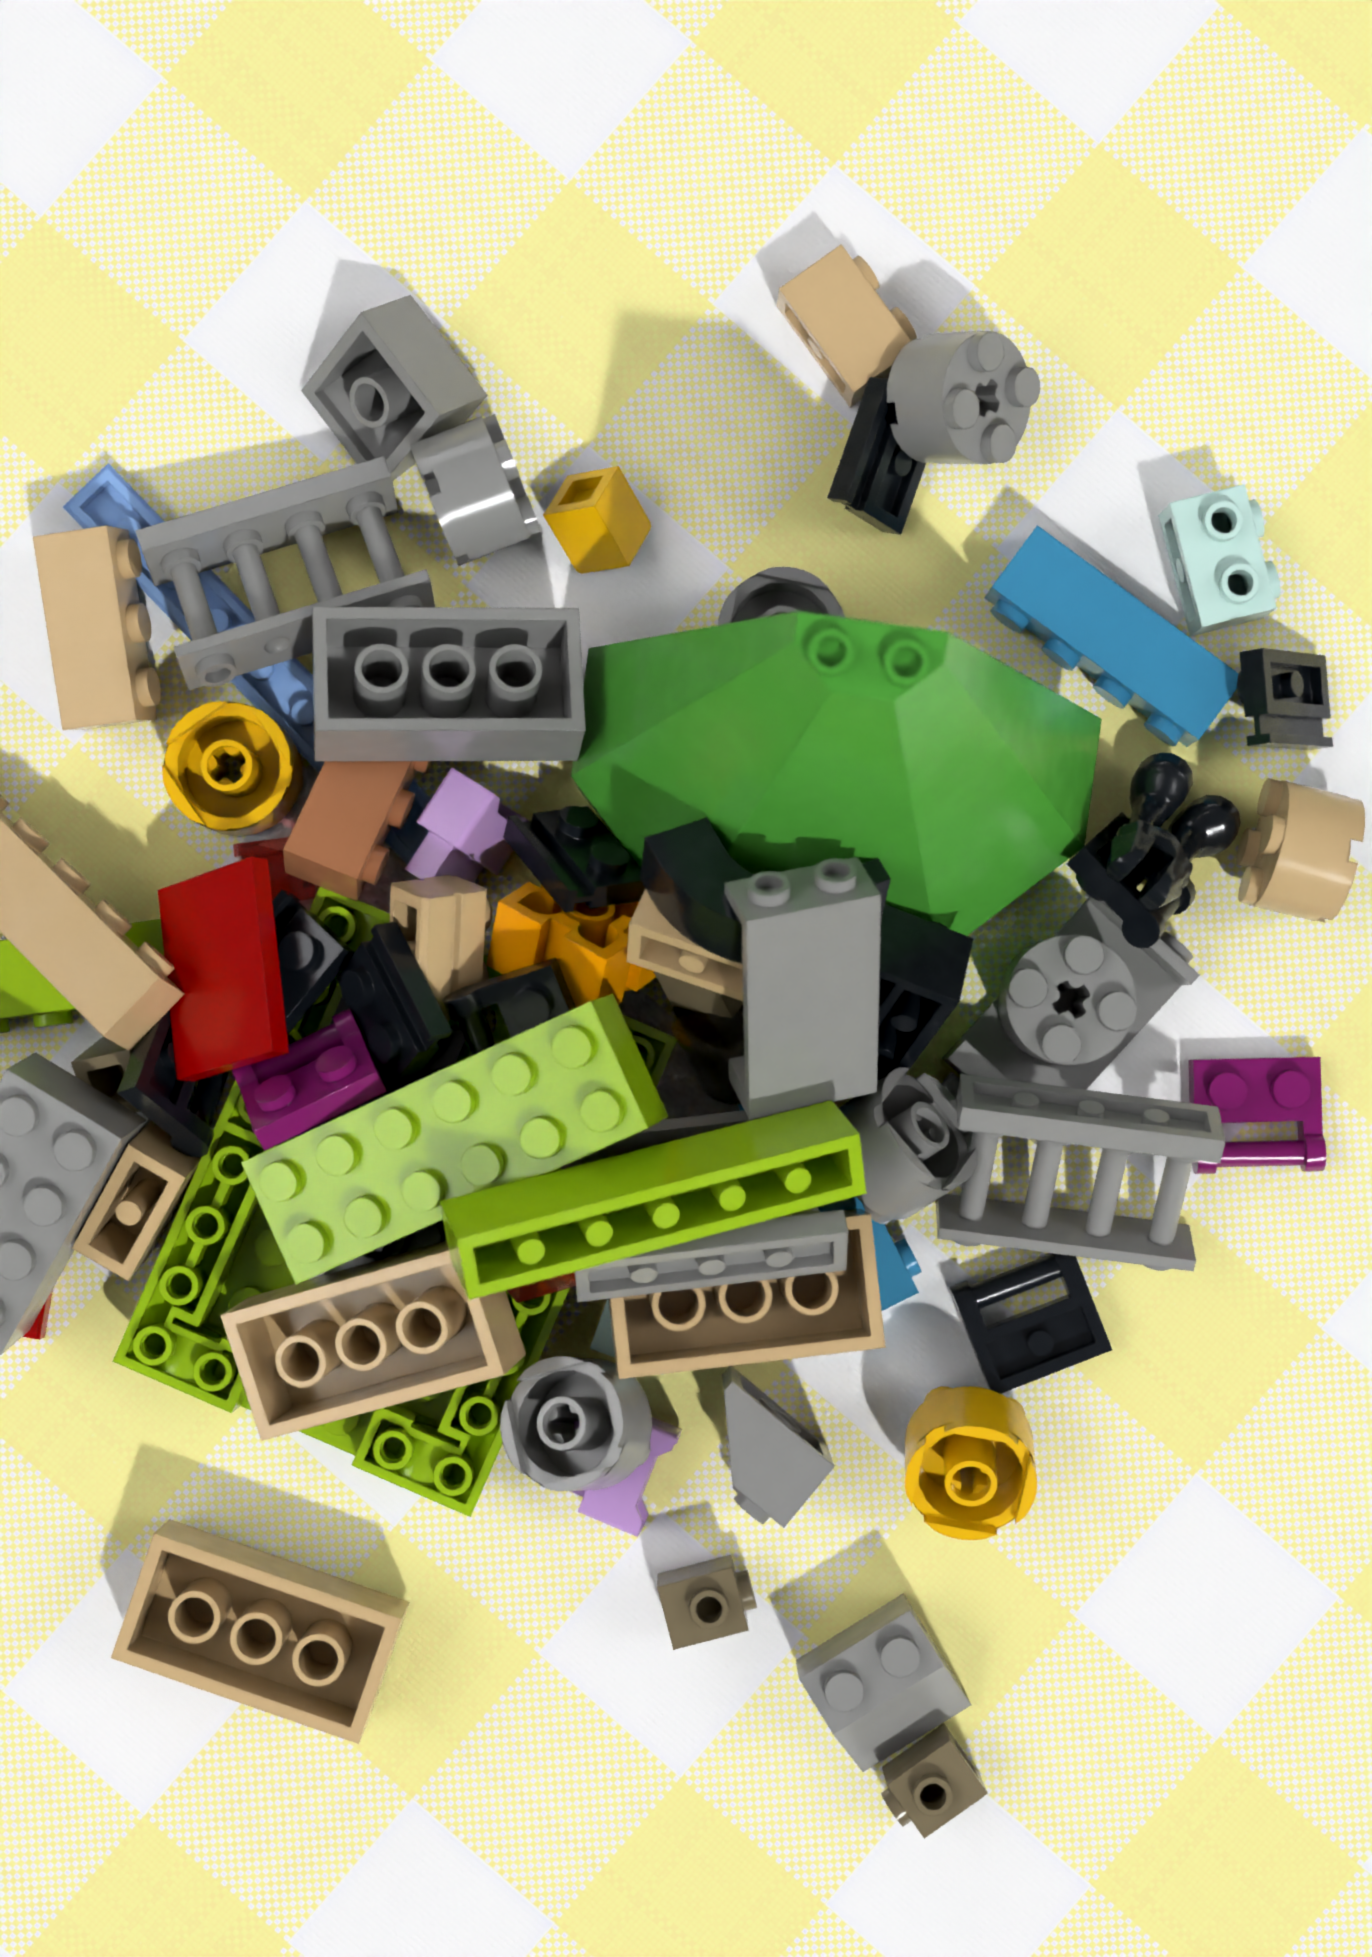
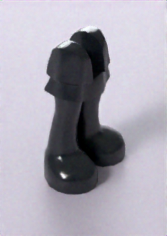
(1161, 854)

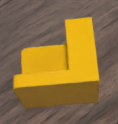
(598, 520)

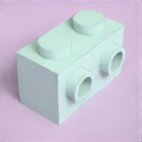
(1219, 559)

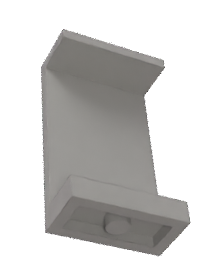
(1156, 974)
(807, 986)

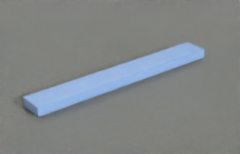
(278, 690)

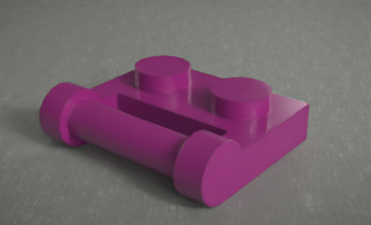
(311, 1082)
(1263, 1092)

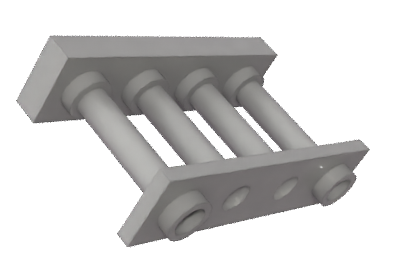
(264, 523)
(1083, 1118)
(765, 1250)

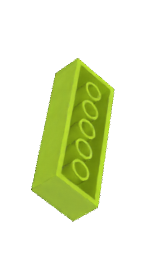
(452, 1134)

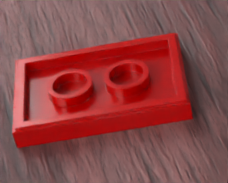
(227, 966)

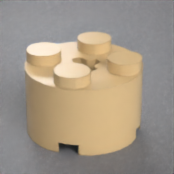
(1300, 851)

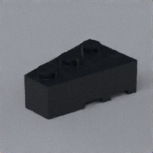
(918, 984)

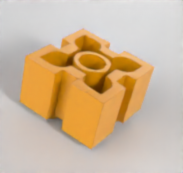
(586, 943)

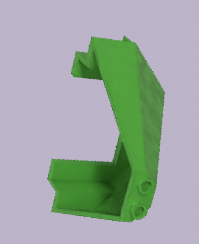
(842, 745)

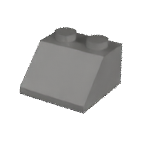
(392, 385)
(770, 1453)
(881, 1683)

